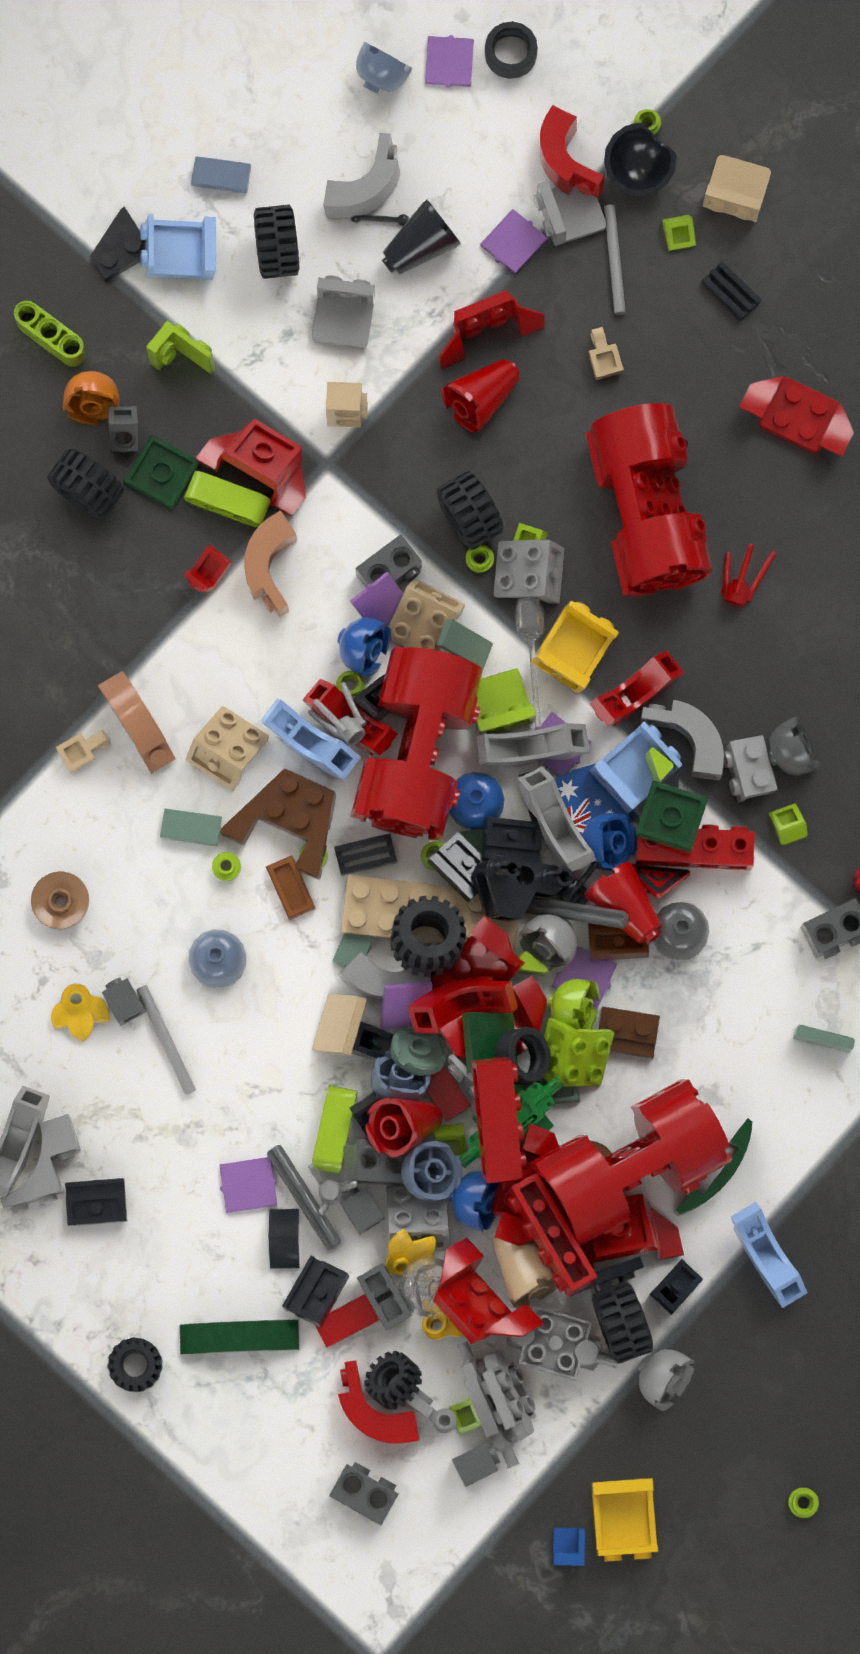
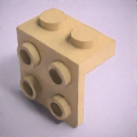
(737, 188)

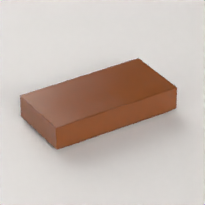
(290, 887)

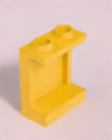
(574, 646)
(624, 1519)

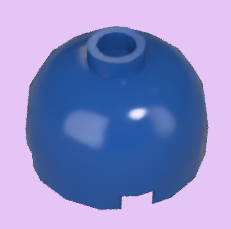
(362, 644)
(478, 799)
(610, 839)
(473, 1201)

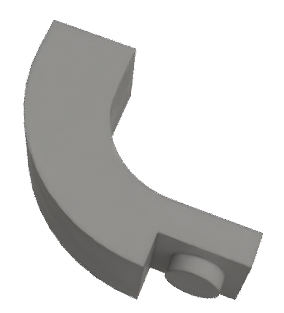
(368, 193)
(698, 729)
(370, 980)

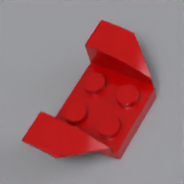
(485, 313)
(799, 415)
(263, 456)
(483, 954)
(529, 1013)
(536, 1143)
(642, 1234)
(472, 1303)

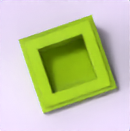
(679, 232)
(658, 764)
(788, 824)
(532, 965)
(453, 1136)
(466, 1417)

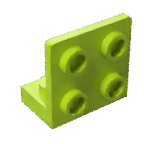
(169, 338)
(503, 703)
(577, 1054)

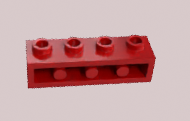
(711, 850)
(497, 1119)
(552, 1235)

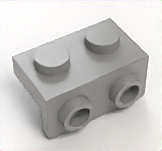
(749, 768)

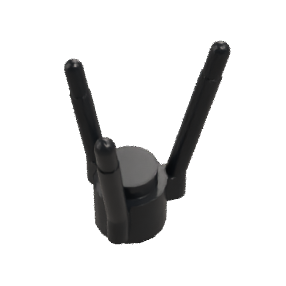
(575, 891)

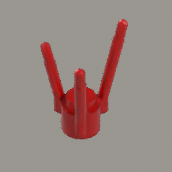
(737, 591)

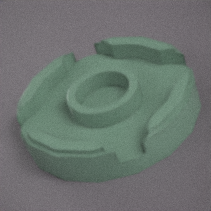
(418, 1052)

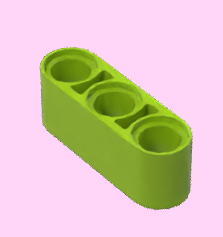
(40, 324)
(227, 499)
(334, 1129)

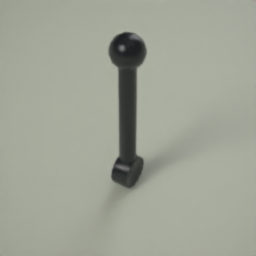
(401, 219)

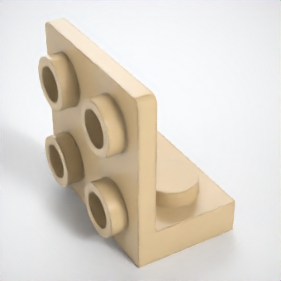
(422, 615)
(226, 747)

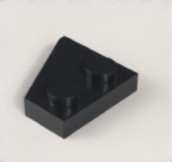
(118, 247)
(622, 1271)

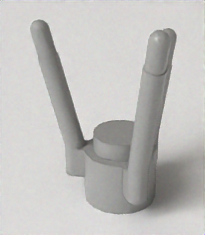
(347, 729)
(329, 1191)

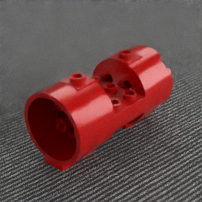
(638, 457)
(433, 695)
(675, 1139)

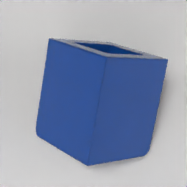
(569, 1546)

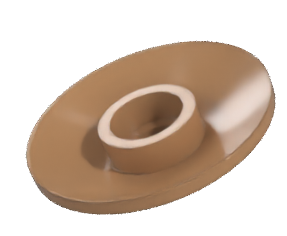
(52, 887)

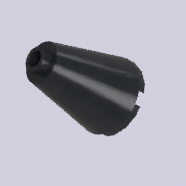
(419, 240)

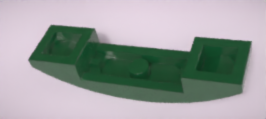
(740, 1143)
(239, 1336)

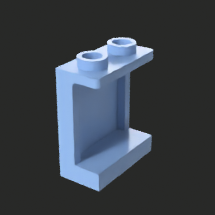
(179, 248)
(625, 768)

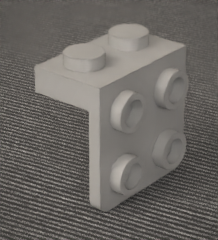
(568, 215)
(343, 312)

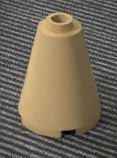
(523, 1272)

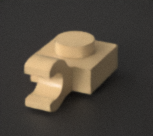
(604, 358)
(78, 751)

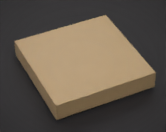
(339, 1024)

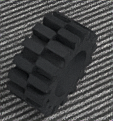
(116, 1364)
(401, 1388)

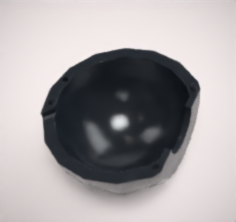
(638, 161)

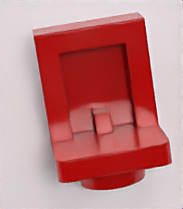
(208, 570)

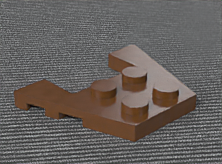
(294, 807)

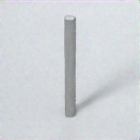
(614, 260)
(165, 1039)

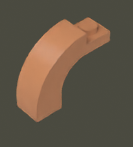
(262, 547)
(137, 721)

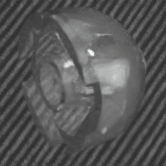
(419, 1286)

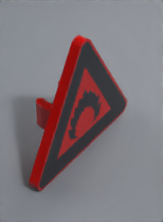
(660, 879)

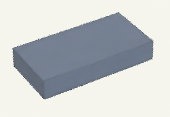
(221, 174)

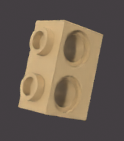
(345, 404)

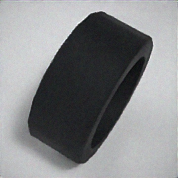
(517, 30)
(537, 1048)

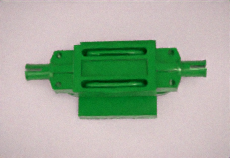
(534, 1104)

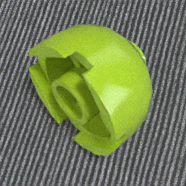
(574, 1003)

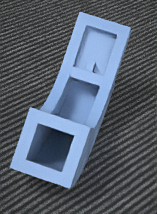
(309, 742)
(767, 1255)

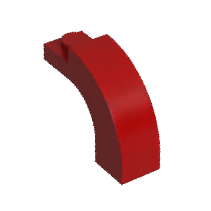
(559, 167)
(638, 690)
(377, 736)
(462, 996)
(382, 1427)

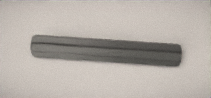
(579, 912)
(303, 1197)

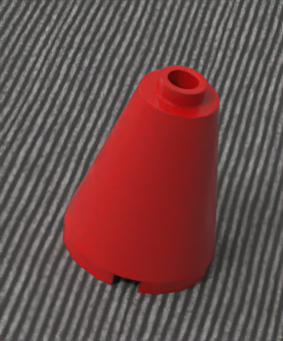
(480, 393)
(626, 893)
(401, 1126)

